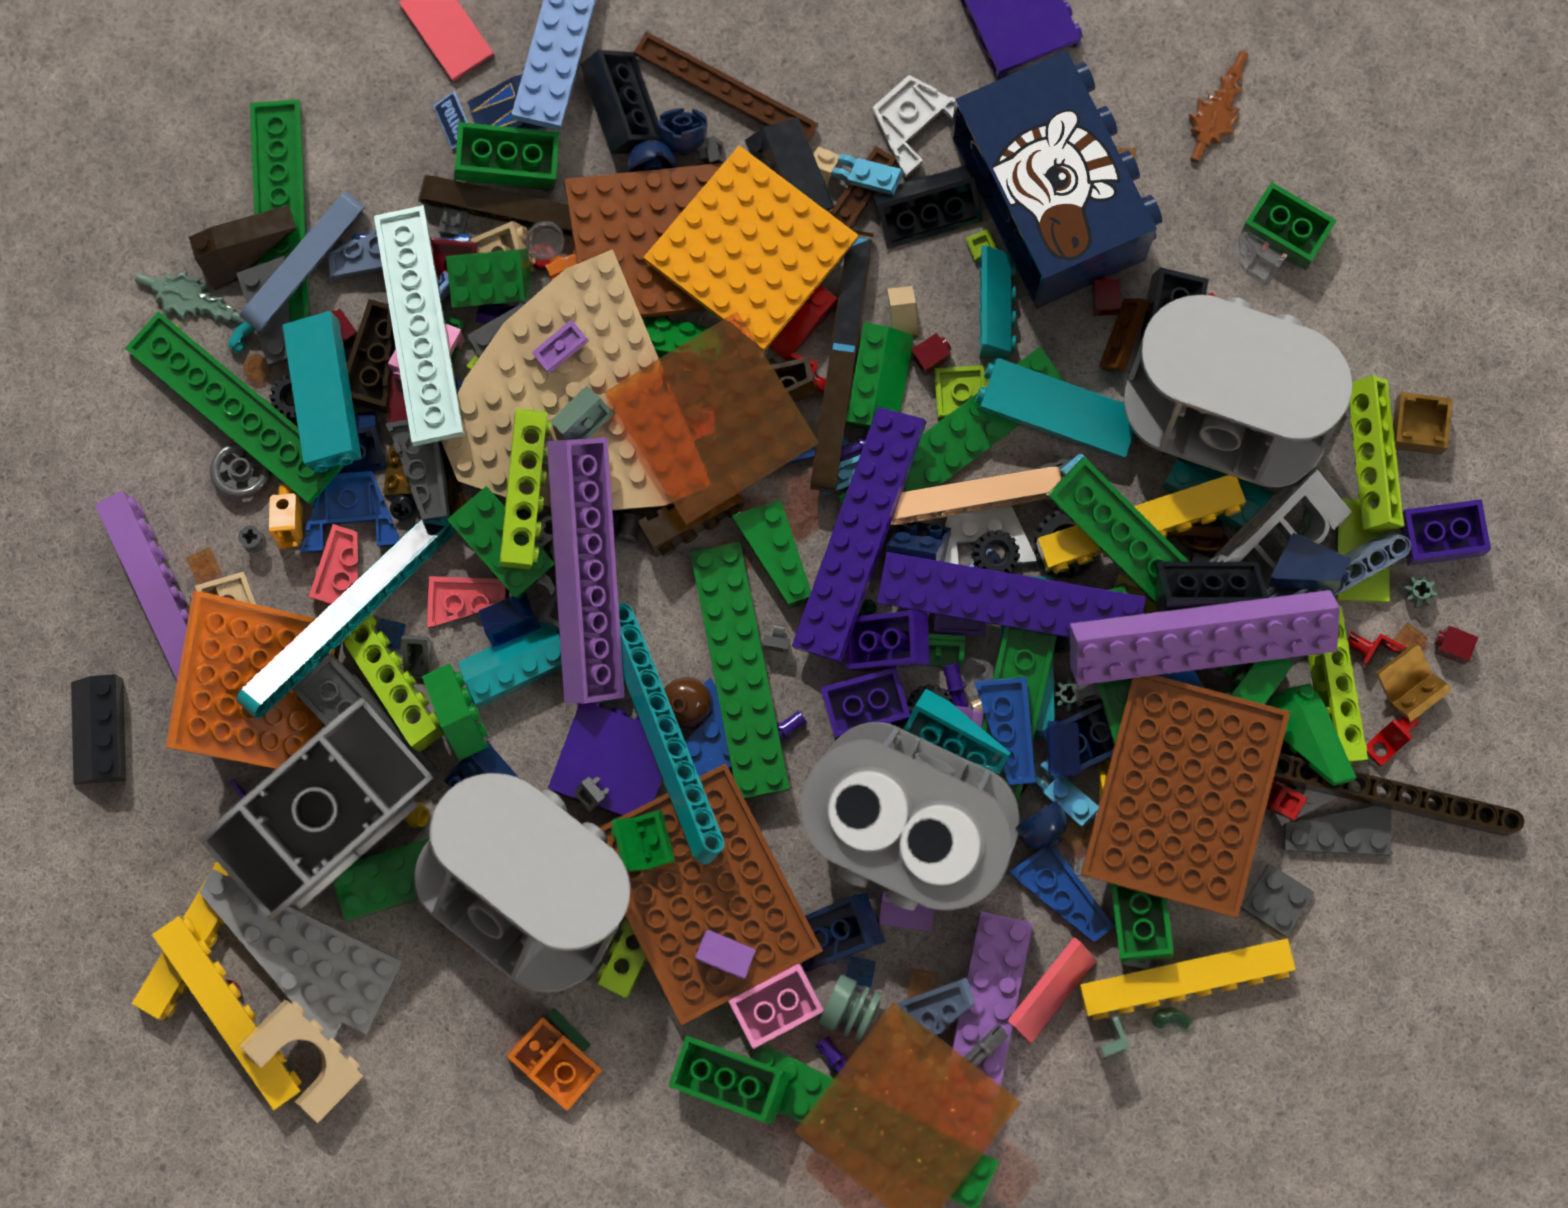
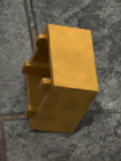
(1422, 423)

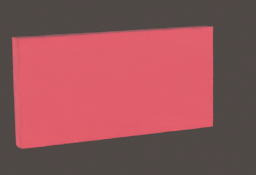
(448, 34)
(1052, 990)

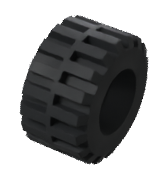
(1053, 524)

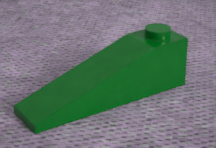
(1313, 734)

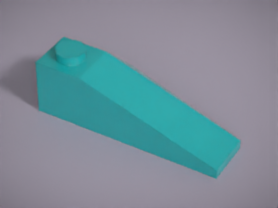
(952, 730)

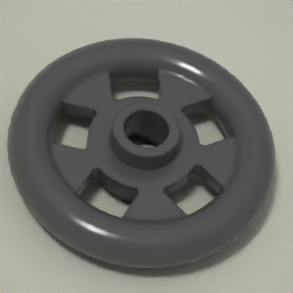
(230, 488)

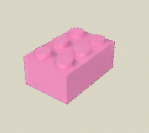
(776, 1006)

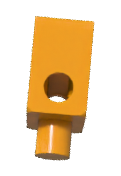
(286, 518)

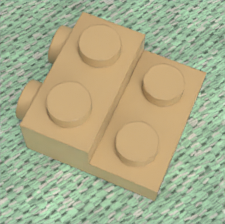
(505, 237)
(231, 587)

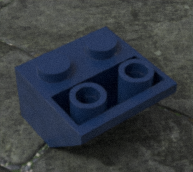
(920, 540)
(482, 762)

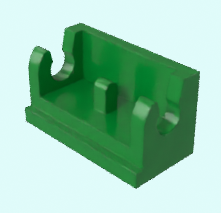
(946, 649)

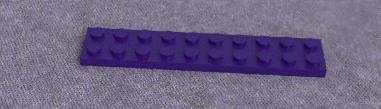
(859, 534)
(997, 596)

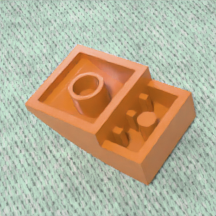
(554, 1062)

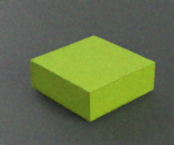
(978, 240)

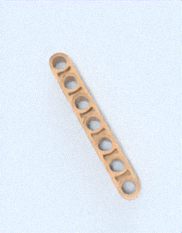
(975, 495)

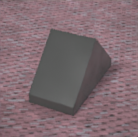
(417, 656)

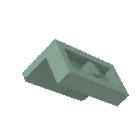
(582, 415)
(1120, 1040)

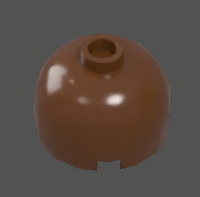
(689, 701)

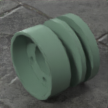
(850, 1009)

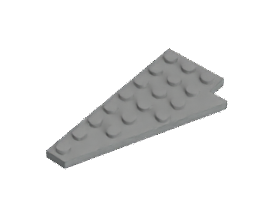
(311, 962)

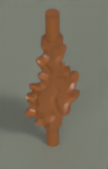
(1216, 116)

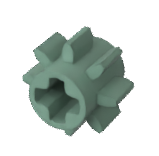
(1413, 594)
(1063, 699)

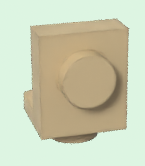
(826, 162)

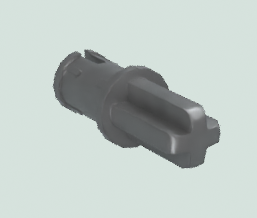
(986, 1045)

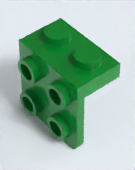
(643, 841)

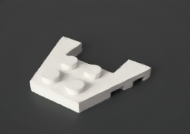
(906, 113)
(970, 526)

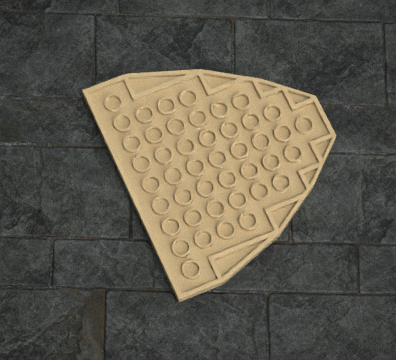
(513, 378)

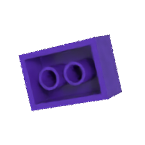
(1446, 532)
(889, 641)
(865, 700)

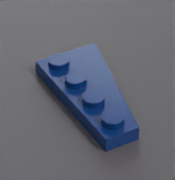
(1009, 721)
(1060, 888)

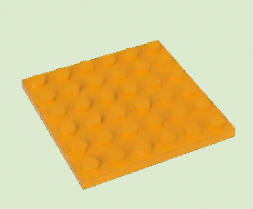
(751, 246)

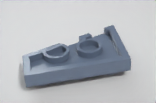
(356, 257)
(940, 1006)

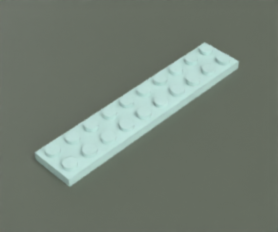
(418, 326)

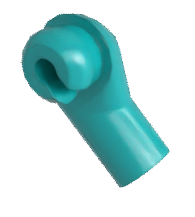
(239, 333)

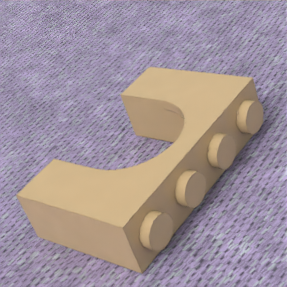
(336, 1071)

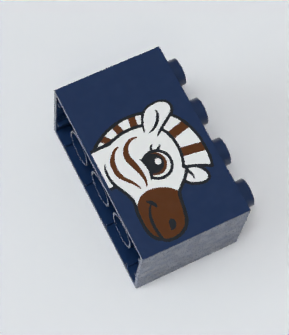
(1054, 177)

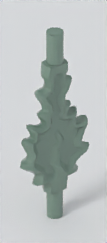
(186, 296)

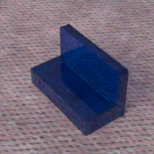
(508, 619)
(1063, 749)

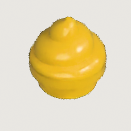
(418, 816)

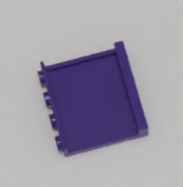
(1021, 30)
(614, 750)

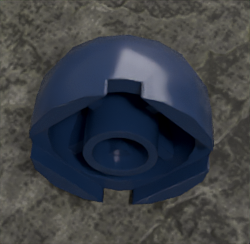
(682, 130)
(651, 156)
(1044, 827)

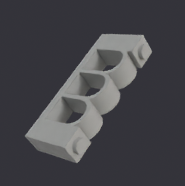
(1317, 495)

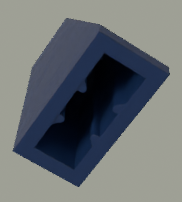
(1310, 566)

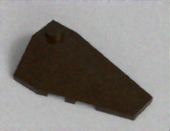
(239, 244)

